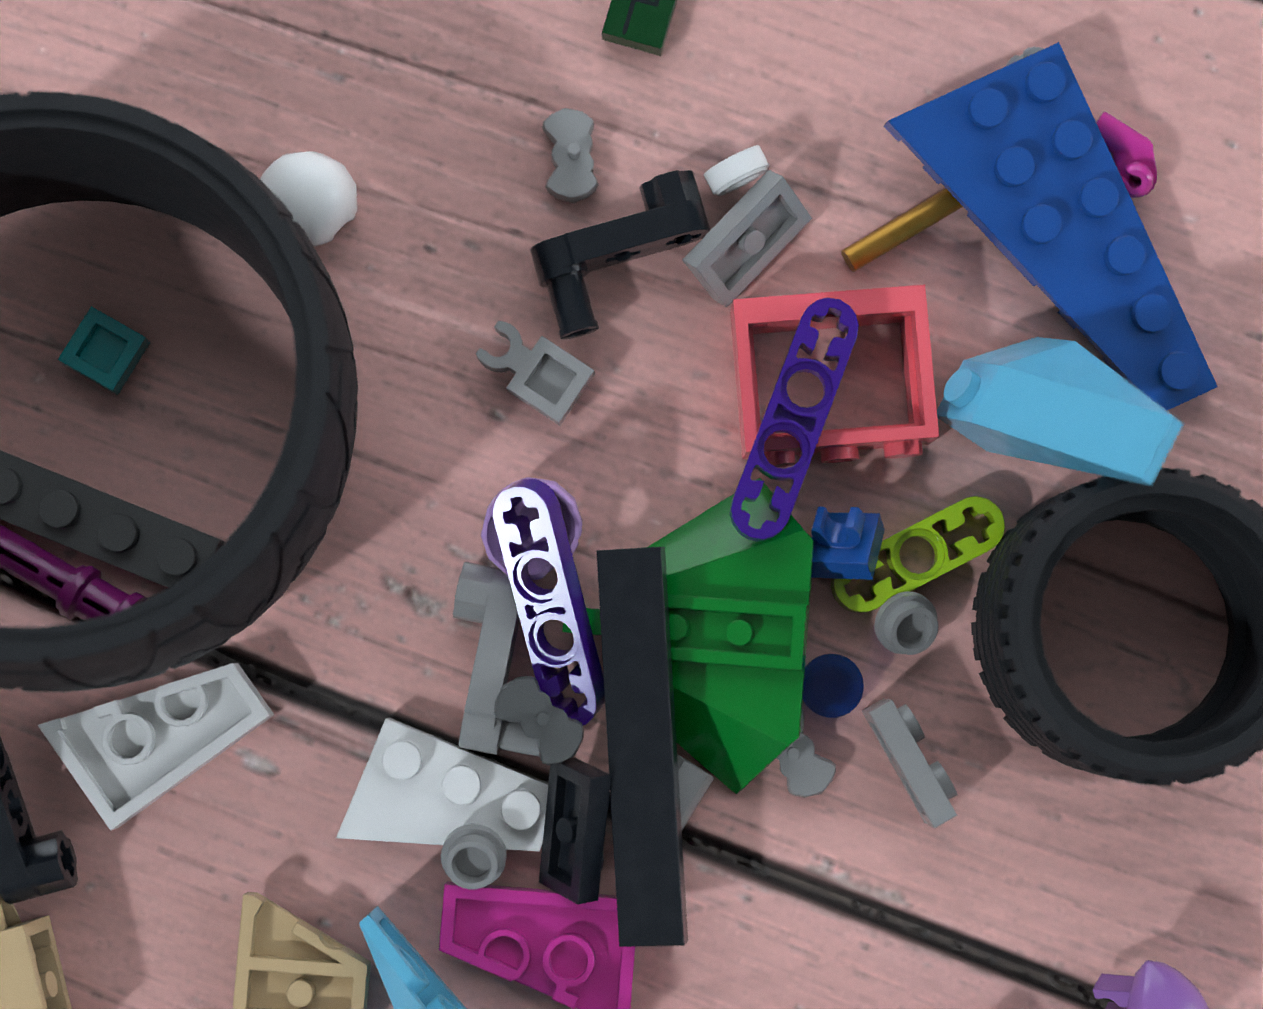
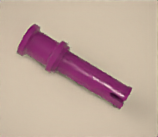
(75, 589)

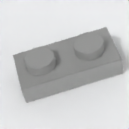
(747, 238)
(925, 783)

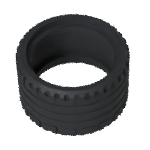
(1009, 643)

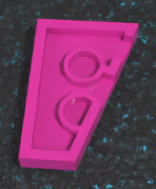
(541, 942)

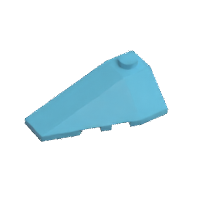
(1059, 409)

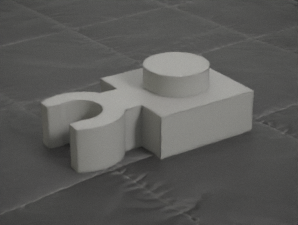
(543, 377)

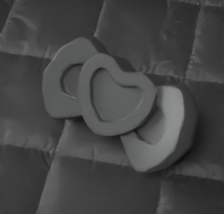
(526, 704)

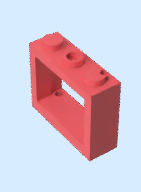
(872, 307)

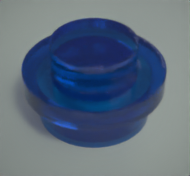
(832, 685)

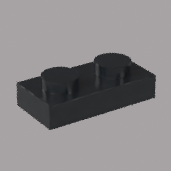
(575, 830)

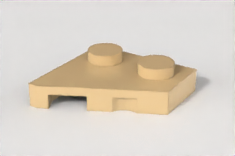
(293, 963)

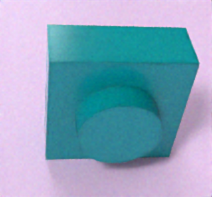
(104, 350)

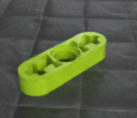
(966, 548)

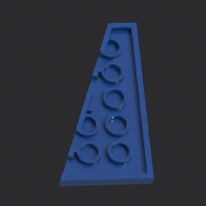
(1050, 198)

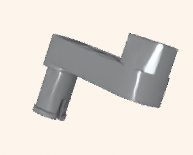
(488, 599)

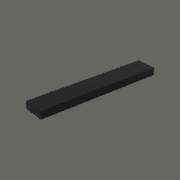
(642, 747)

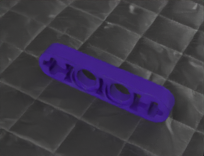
(798, 421)
(559, 603)

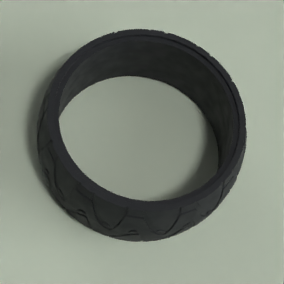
(109, 151)

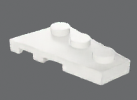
(154, 740)
(428, 787)

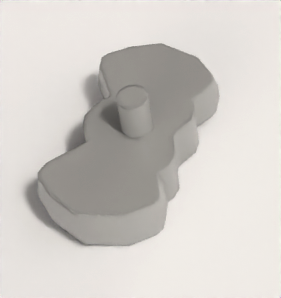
(572, 141)
(805, 771)

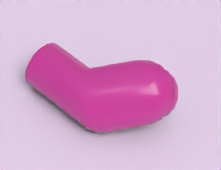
(1131, 154)

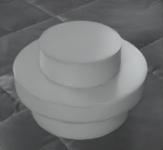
(906, 623)
(473, 856)

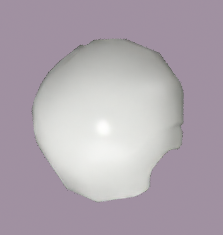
(314, 191)

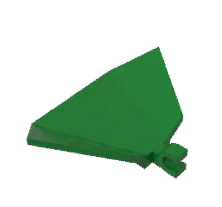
(736, 638)

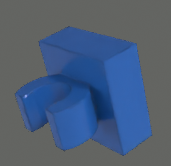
(846, 544)

